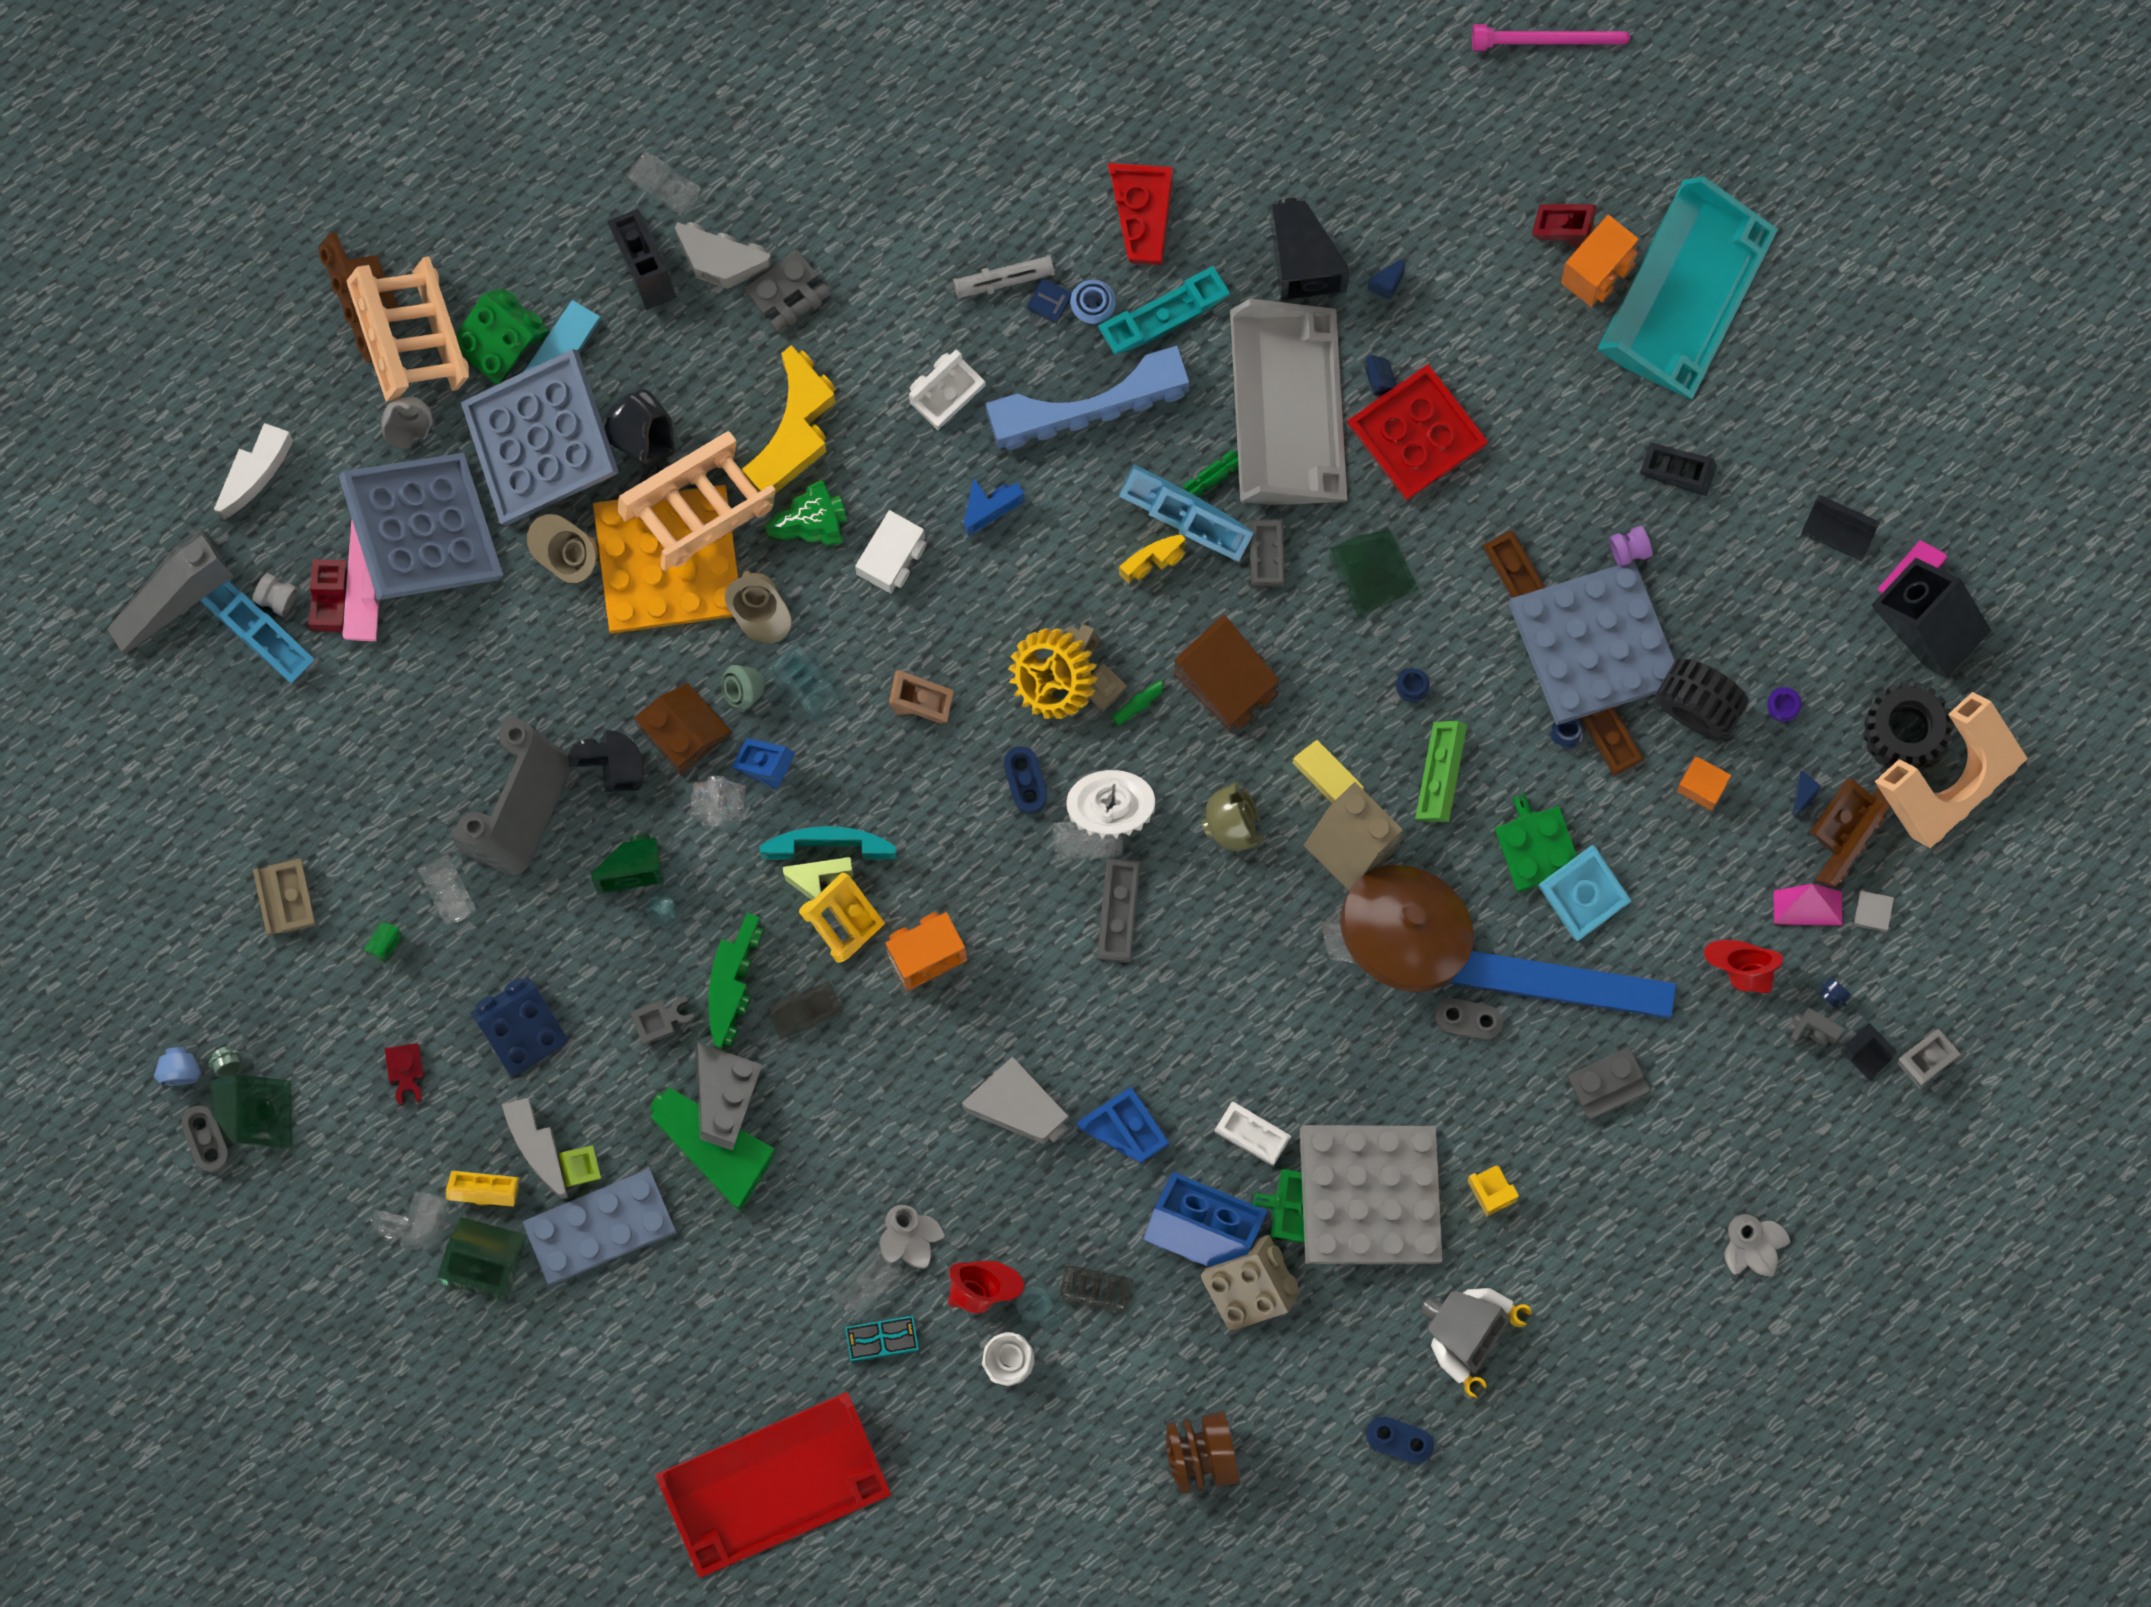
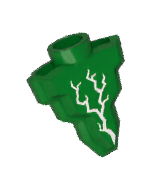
(811, 518)

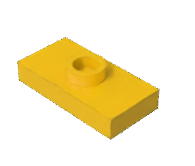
(482, 1188)

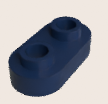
(1025, 781)
(1399, 1441)

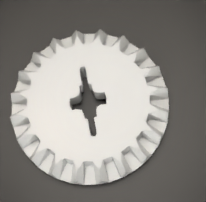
(1095, 792)

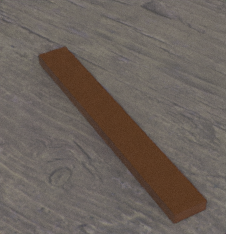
(1604, 726)

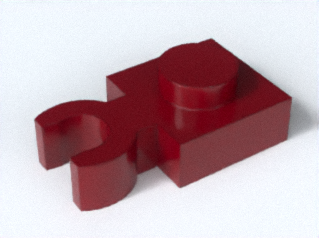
(405, 1066)

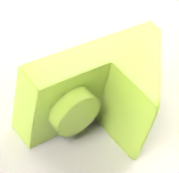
(808, 876)

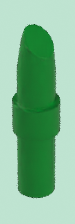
(1138, 703)

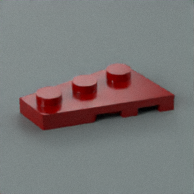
(1143, 209)

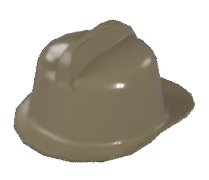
(562, 548)
(758, 607)

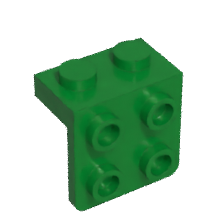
(498, 333)

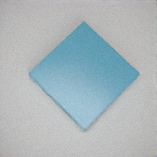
(1584, 893)

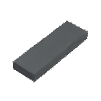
(1118, 910)

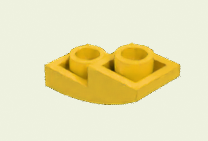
(1162, 553)

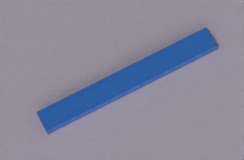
(1567, 984)

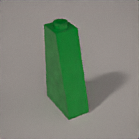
(731, 1172)

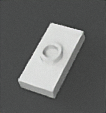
(1252, 1134)

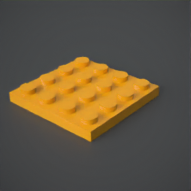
(637, 587)

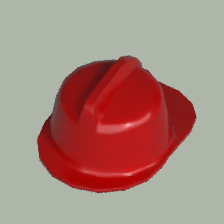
(1746, 964)
(981, 1284)

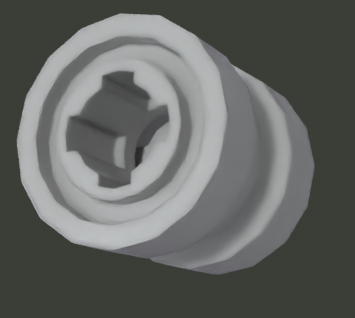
(275, 594)

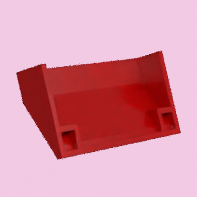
(773, 1484)

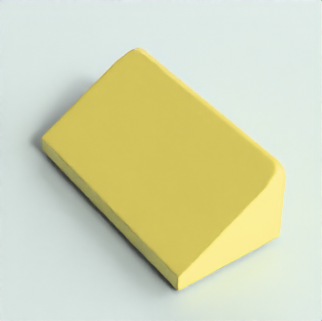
(1324, 771)

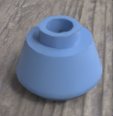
(1088, 294)
(177, 1068)

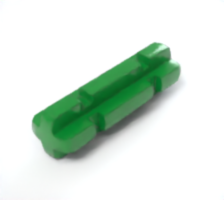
(1213, 474)

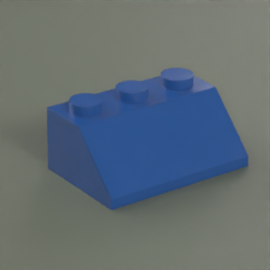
(1203, 1222)

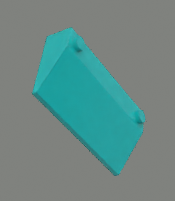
(1688, 287)

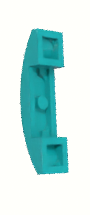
(1165, 313)
(784, 845)

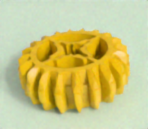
(1069, 668)

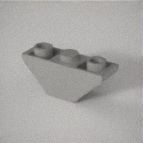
(719, 257)

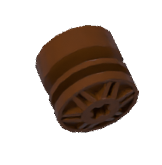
(1202, 1453)

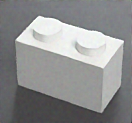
(891, 552)

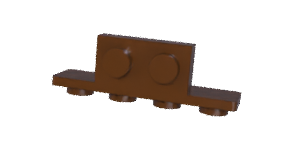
(340, 269)
(1846, 828)

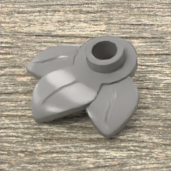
(909, 1242)
(1758, 1249)

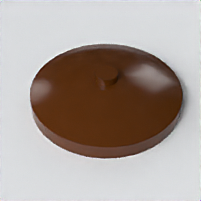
(1406, 928)

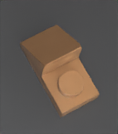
(920, 697)

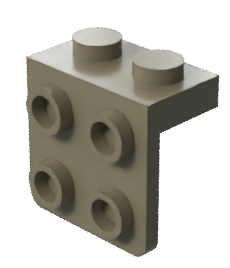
(1252, 1286)

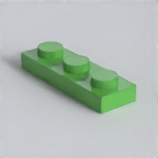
(1441, 771)

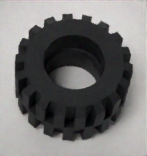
(1702, 698)
(1912, 700)

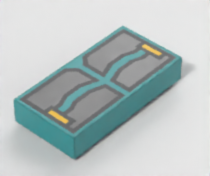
(881, 1339)

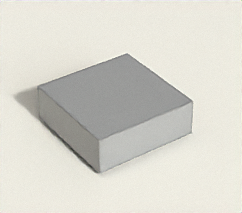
(1873, 911)

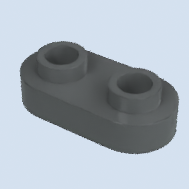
(1469, 1018)
(205, 1140)

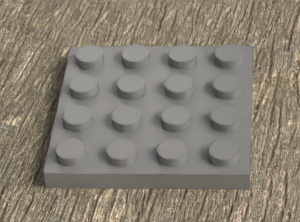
(1370, 1194)

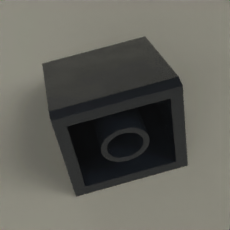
(1305, 253)
(1932, 616)

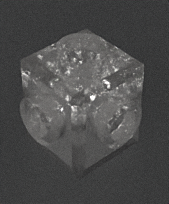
(717, 801)

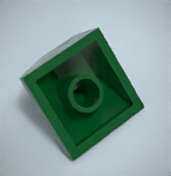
(630, 866)

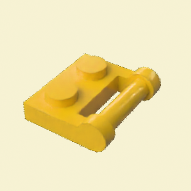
(850, 910)

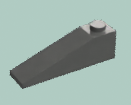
(177, 584)

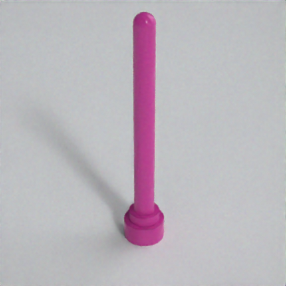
(1485, 37)

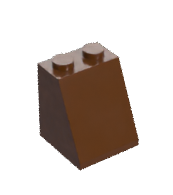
(1226, 675)

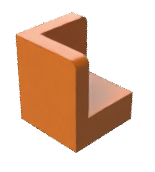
(1703, 783)

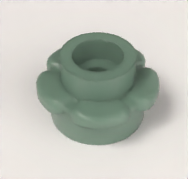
(225, 1062)

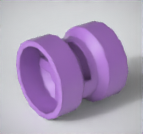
(1631, 546)

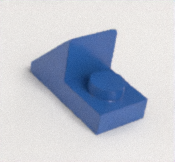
(983, 510)
(763, 761)

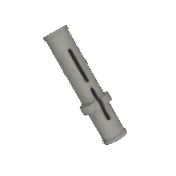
(965, 286)

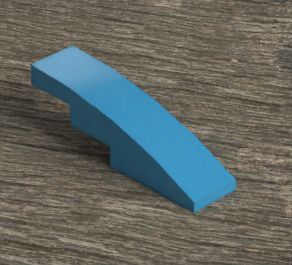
(1186, 512)
(258, 631)

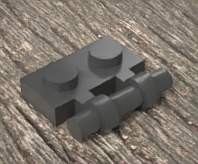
(781, 284)

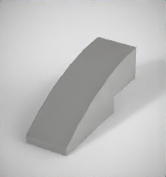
(535, 1144)

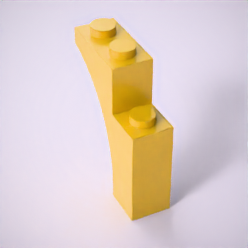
(795, 442)

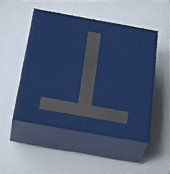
(1049, 301)

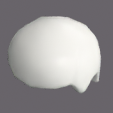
(1008, 1350)

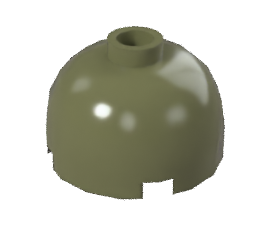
(1232, 818)

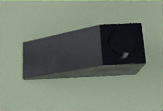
(642, 259)

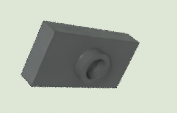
(1267, 554)

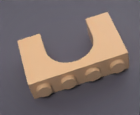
(1990, 760)

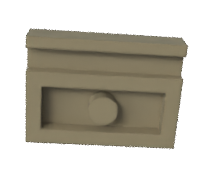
(284, 897)

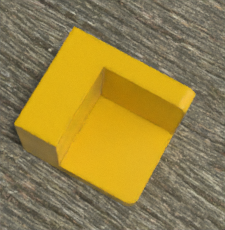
(1492, 1190)

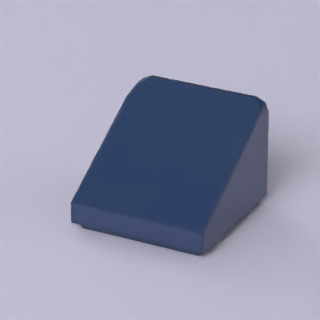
(1387, 280)
(1379, 374)
(1805, 793)

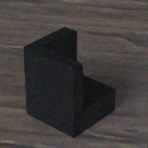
(1869, 1051)

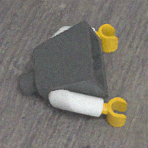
(1468, 1328)

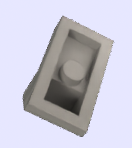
(1928, 1058)

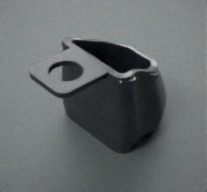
(641, 430)

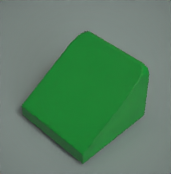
(383, 941)

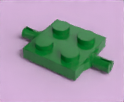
(1534, 844)
(1286, 1207)

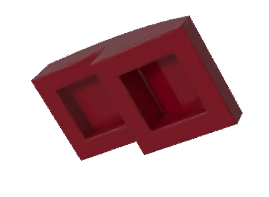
(327, 595)

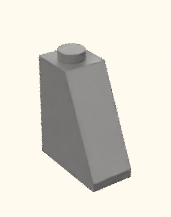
(1017, 1104)

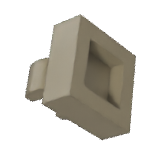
(1088, 635)
(1107, 687)

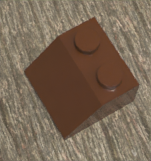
(682, 727)

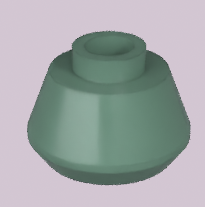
(742, 686)

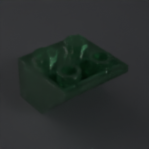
(482, 1258)

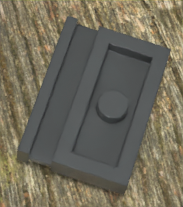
(1608, 1083)

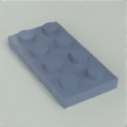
(599, 1227)

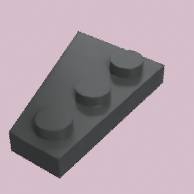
(724, 1093)

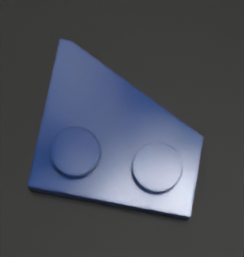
(1125, 1127)

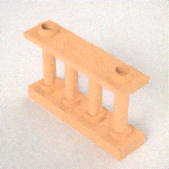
(386, 348)
(693, 470)

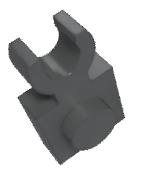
(656, 1022)

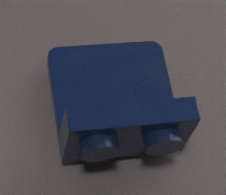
(519, 1025)

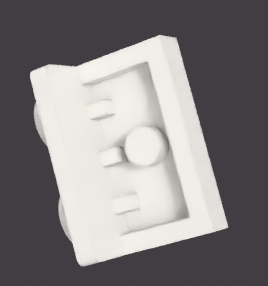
(945, 389)

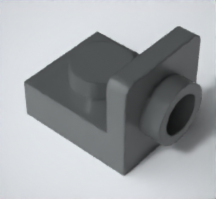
(1821, 1029)

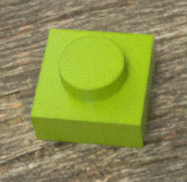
(579, 1166)

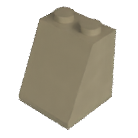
(1354, 836)

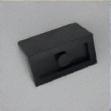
(1840, 527)

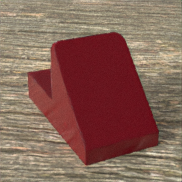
(1564, 222)

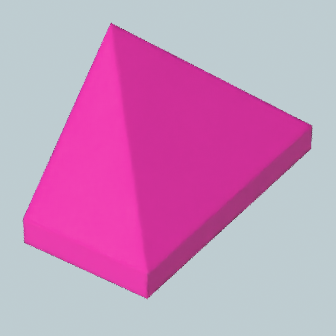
(1808, 906)

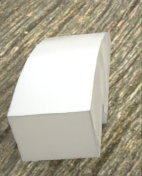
(253, 470)

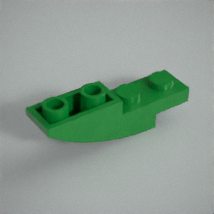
(726, 993)

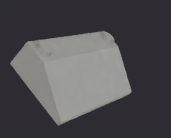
(1288, 403)

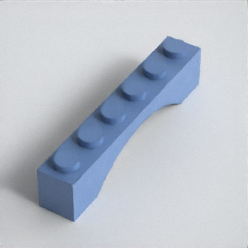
(1022, 418)

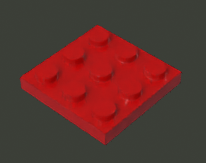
(1417, 432)

